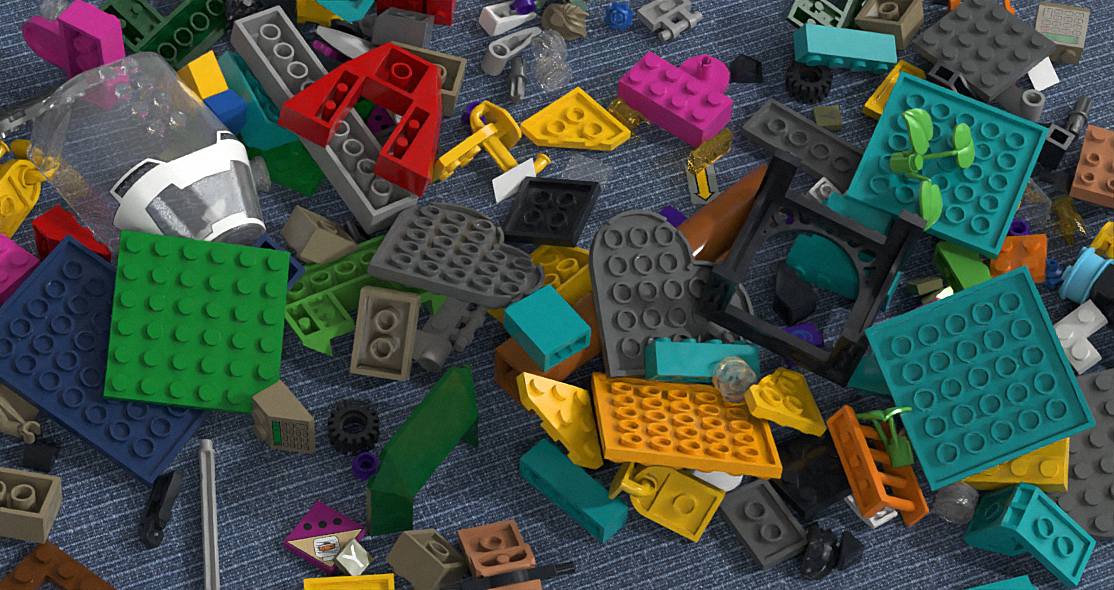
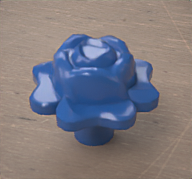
(618, 16)
(1053, 274)

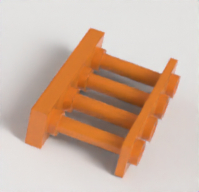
(863, 474)

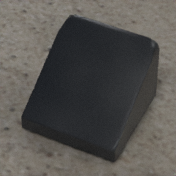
(746, 70)

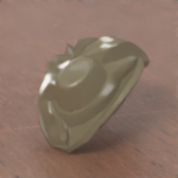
(566, 20)

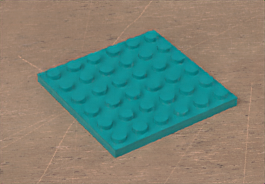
(976, 199)
(979, 378)

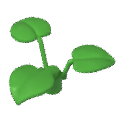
(909, 162)
(899, 448)

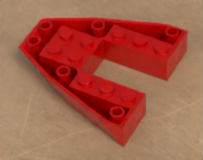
(392, 80)

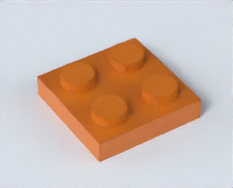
(1022, 251)

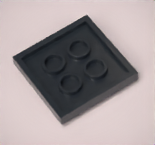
(550, 211)
(811, 474)

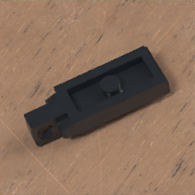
(159, 508)

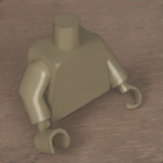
(17, 416)

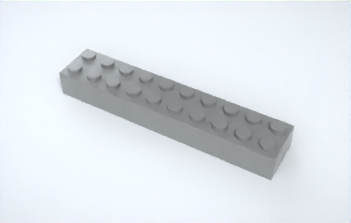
(287, 67)

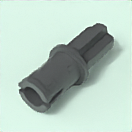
(517, 80)
(1078, 116)

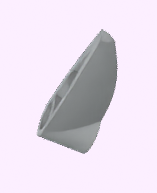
(345, 43)
(506, 49)
(1022, 103)
(431, 351)

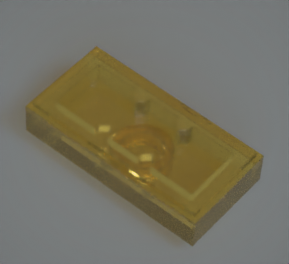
(710, 151)

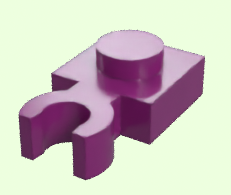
(330, 52)

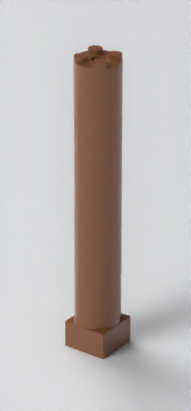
(710, 237)

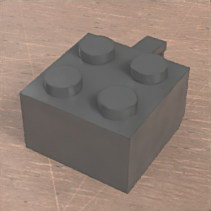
(399, 26)

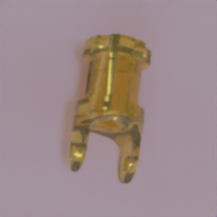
(627, 116)
(1068, 217)

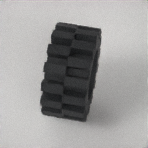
(805, 90)
(348, 415)

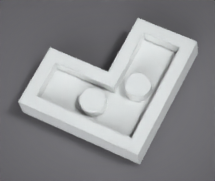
(1073, 335)

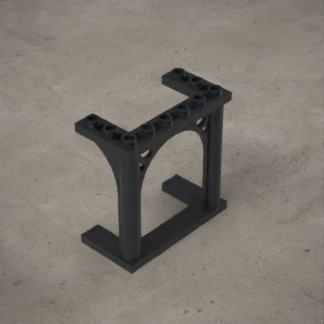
(843, 231)

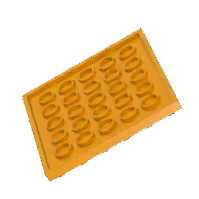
(681, 427)

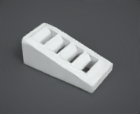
(494, 25)

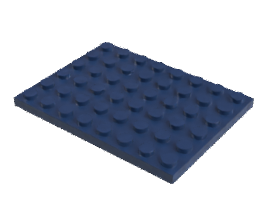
(57, 358)

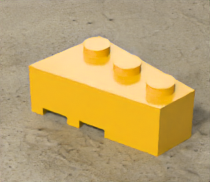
(204, 76)

